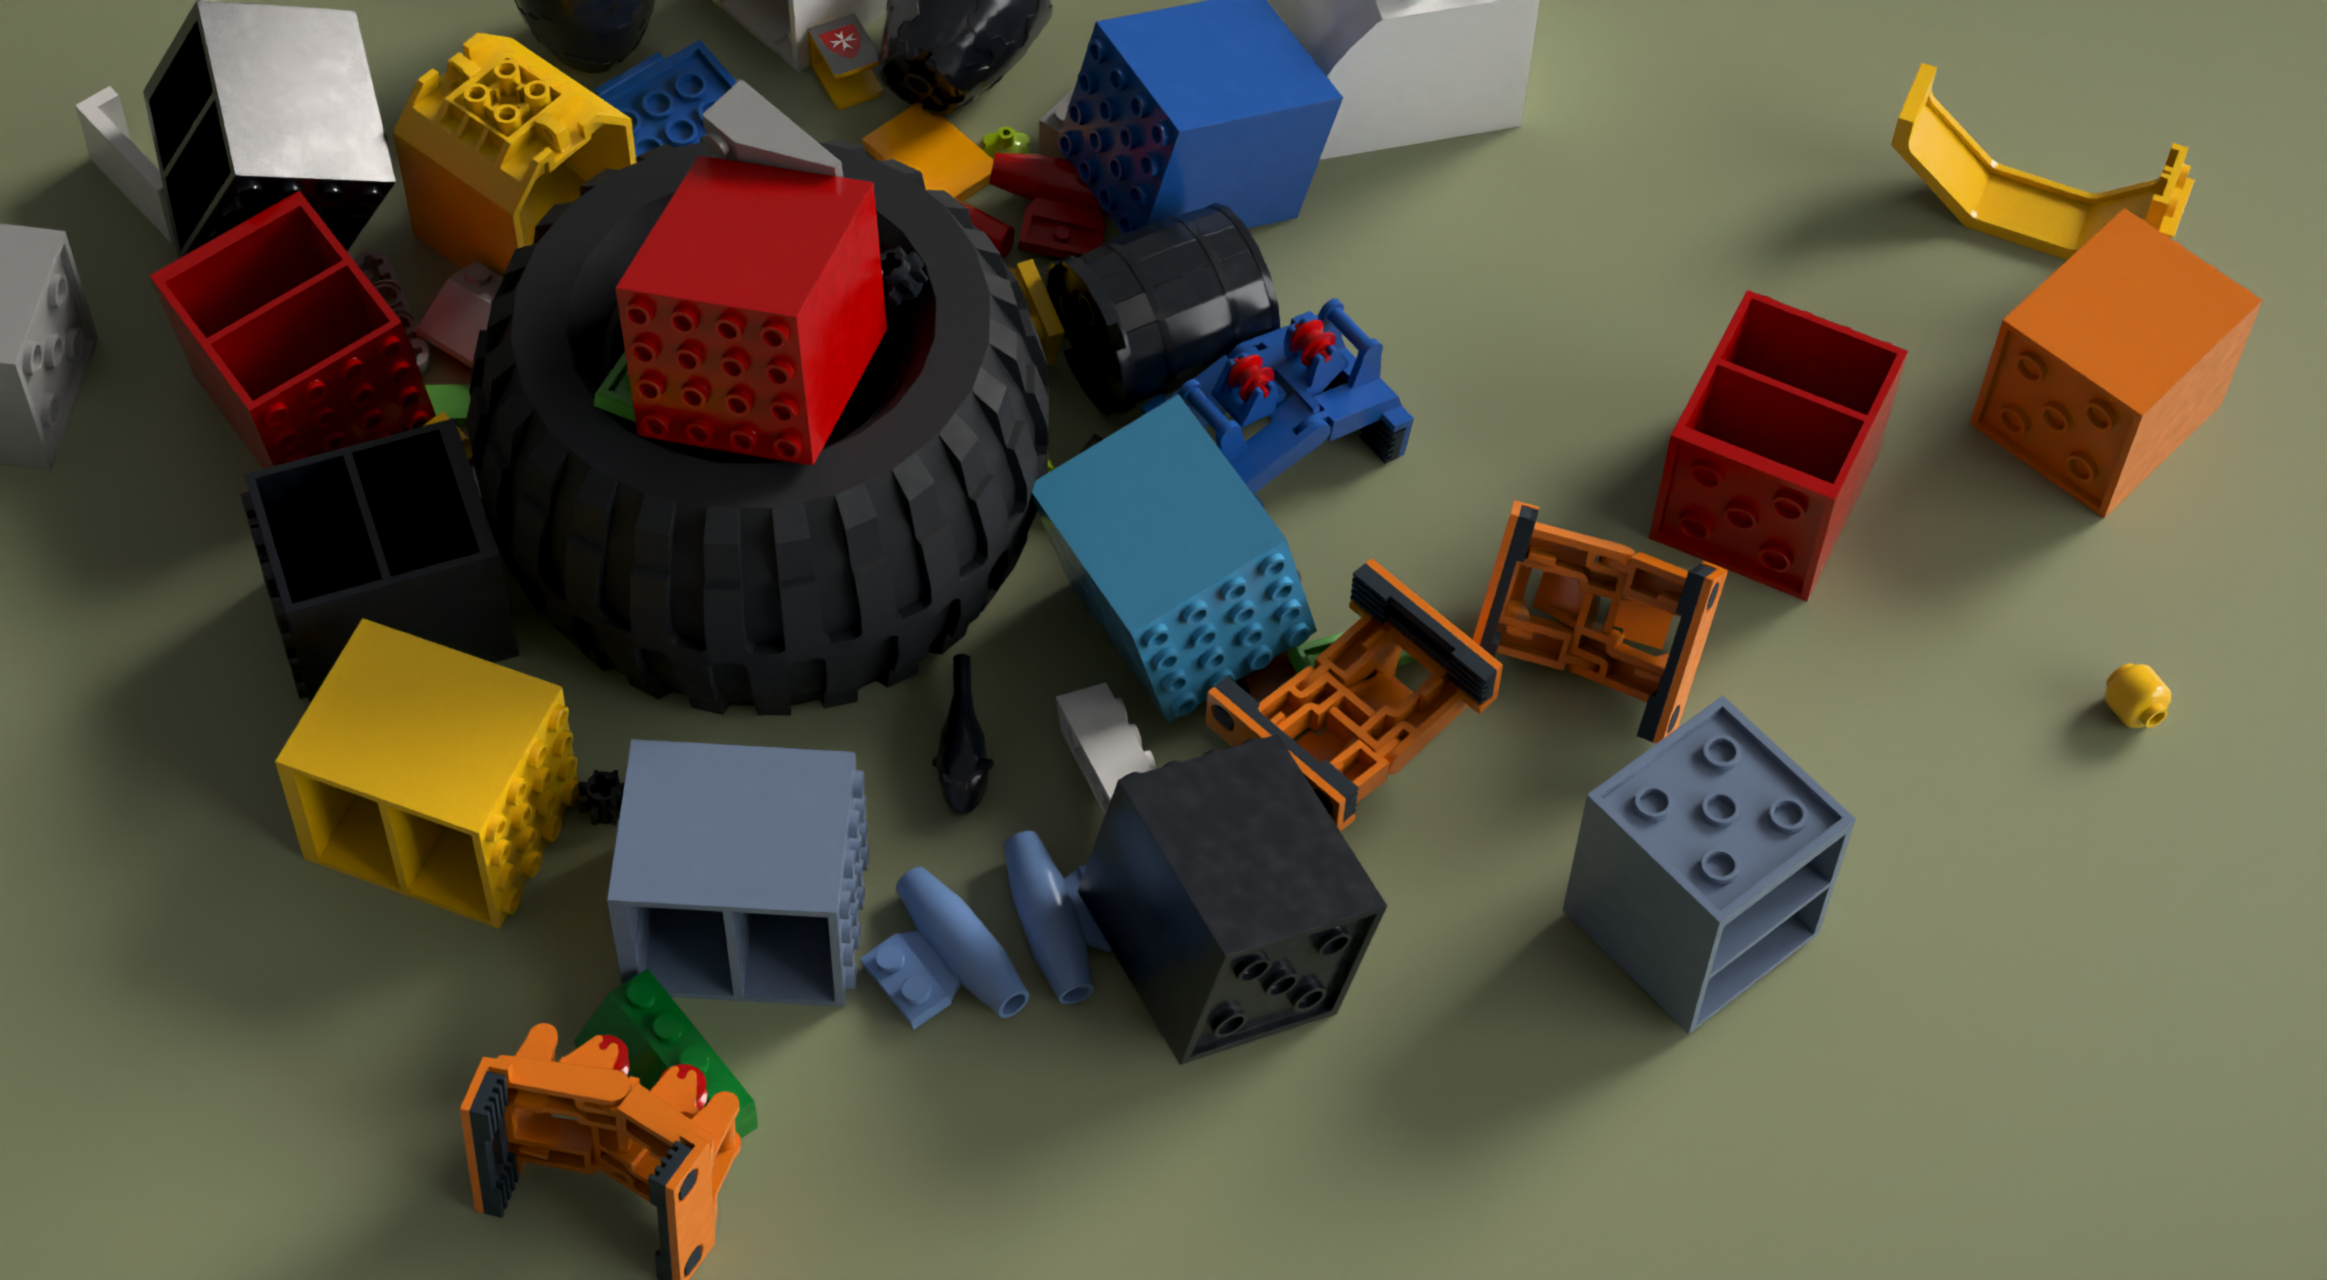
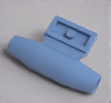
(1053, 917)
(948, 950)

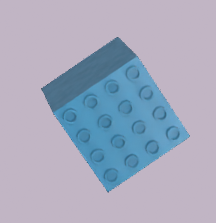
(1174, 557)

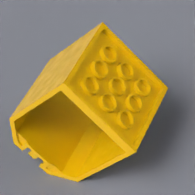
(498, 148)

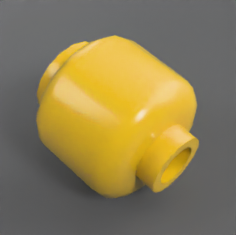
(2137, 696)

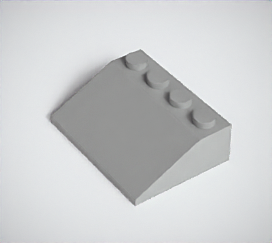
(754, 131)

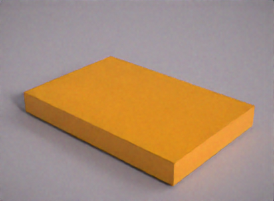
(935, 149)

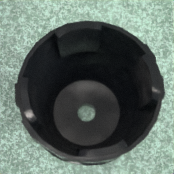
(588, 32)
(955, 48)

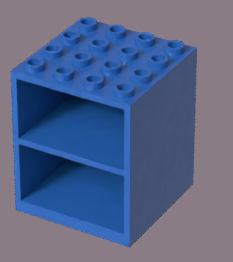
(1197, 114)

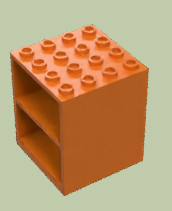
(2114, 361)

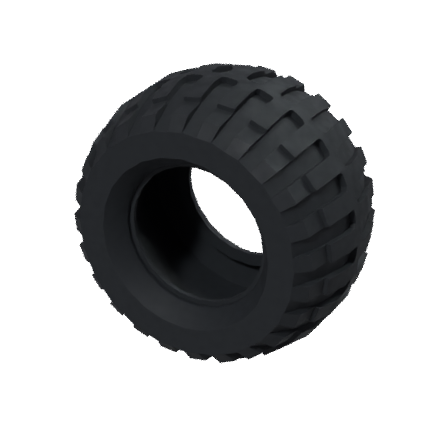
(778, 571)

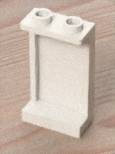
(121, 160)

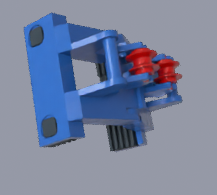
(1297, 367)

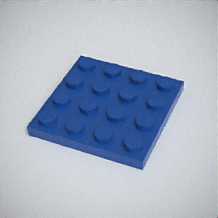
(671, 97)

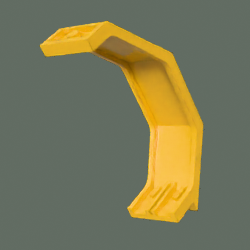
(2017, 203)

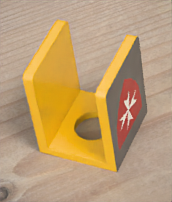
(843, 61)

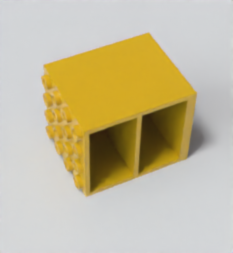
(430, 773)

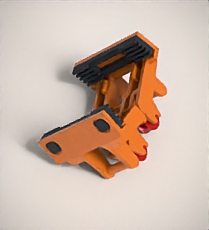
(1573, 581)
(641, 1138)

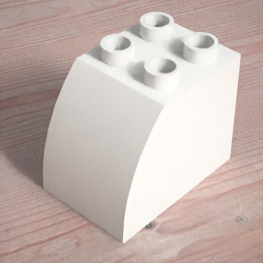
(1417, 66)

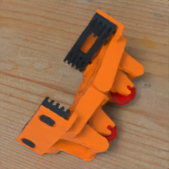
(1370, 723)

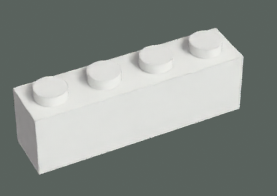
(1101, 739)

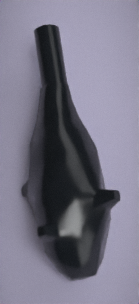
(962, 748)

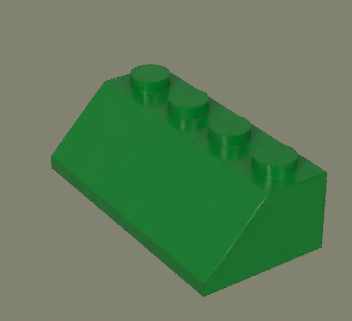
(662, 1037)

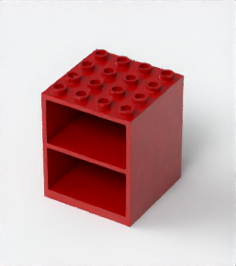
(753, 309)
(292, 337)
(1776, 444)

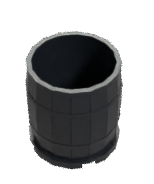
(1161, 305)

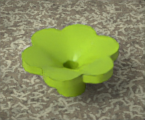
(1006, 141)

